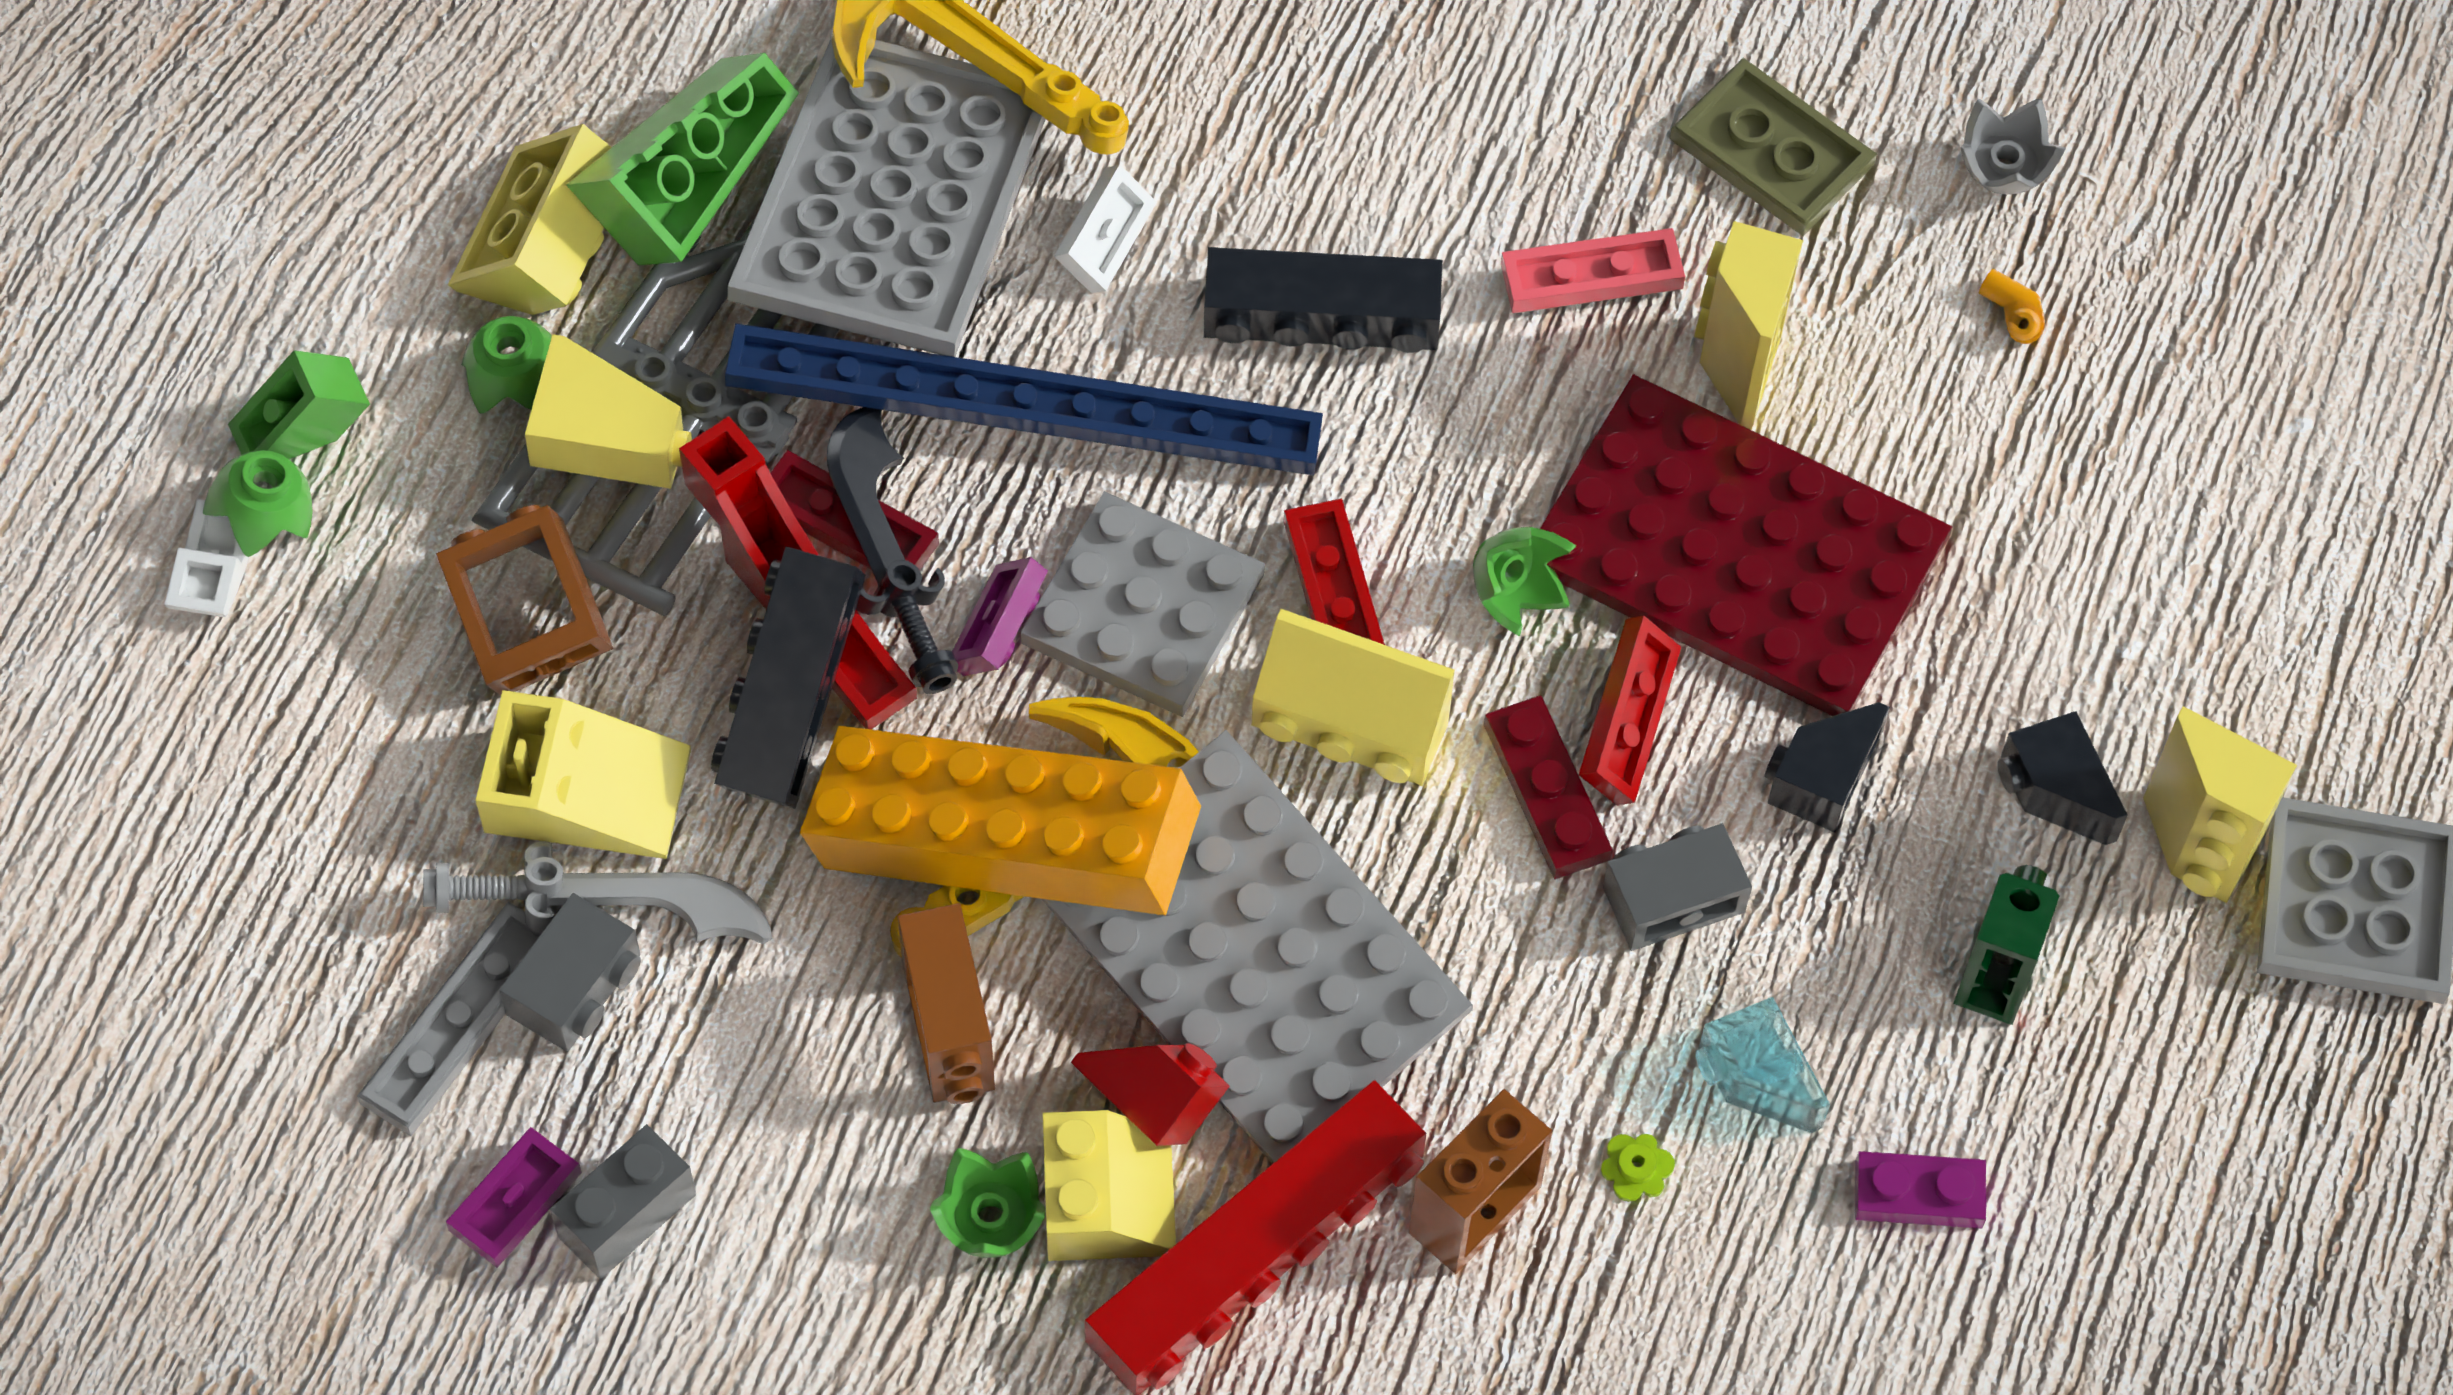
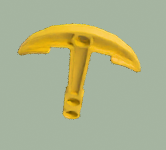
(954, 23)
(1100, 724)

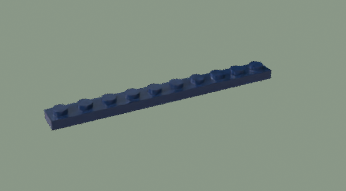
(1023, 399)

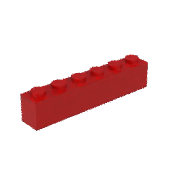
(1256, 1239)

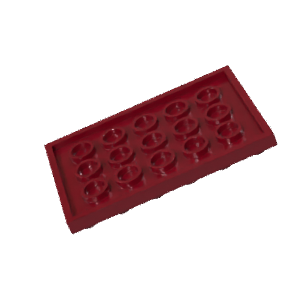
(1742, 546)

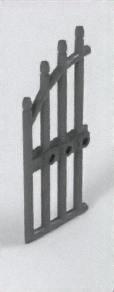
(702, 402)

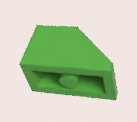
(301, 406)

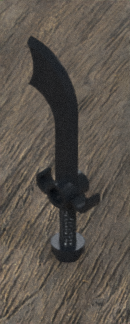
(855, 460)

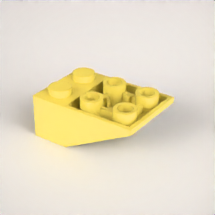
(579, 778)

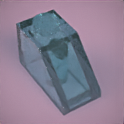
(1762, 1067)

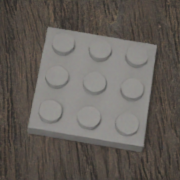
(1143, 603)
(2358, 901)

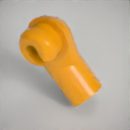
(2020, 304)

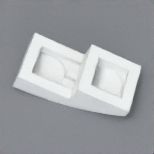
(209, 567)

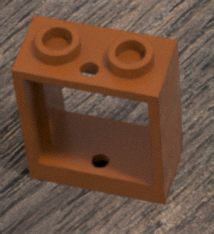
(548, 652)
(947, 1004)
(1489, 1164)

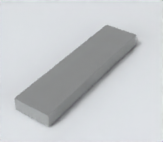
(449, 1026)

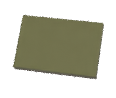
(1773, 146)

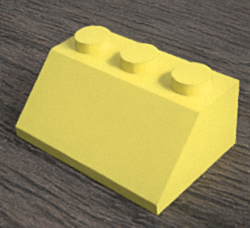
(534, 227)
(1745, 313)
(1352, 698)
(2213, 802)

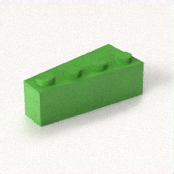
(684, 160)

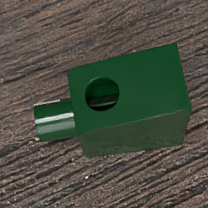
(2014, 927)

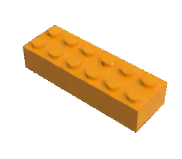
(1002, 819)

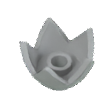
(2017, 138)

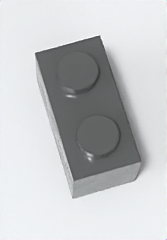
(1676, 885)
(571, 973)
(623, 1201)

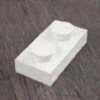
(1105, 229)

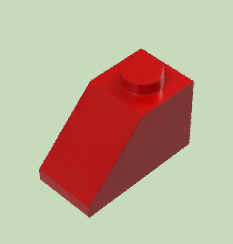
(1157, 1087)

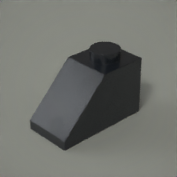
(1825, 764)
(2062, 778)

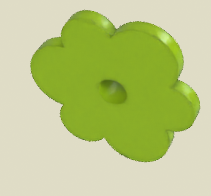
(1633, 1181)

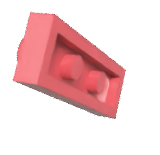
(1592, 270)

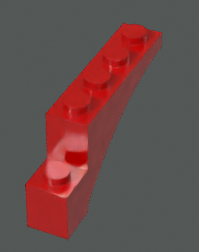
(755, 527)

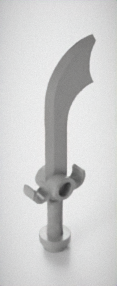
(701, 900)

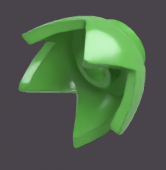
(498, 375)
(257, 512)
(1514, 574)
(977, 1184)

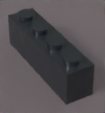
(1322, 299)
(788, 677)

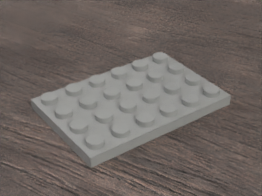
(890, 199)
(1272, 960)

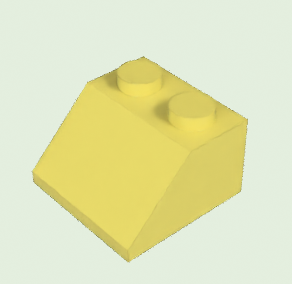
(1105, 1188)

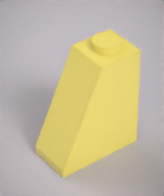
(602, 421)

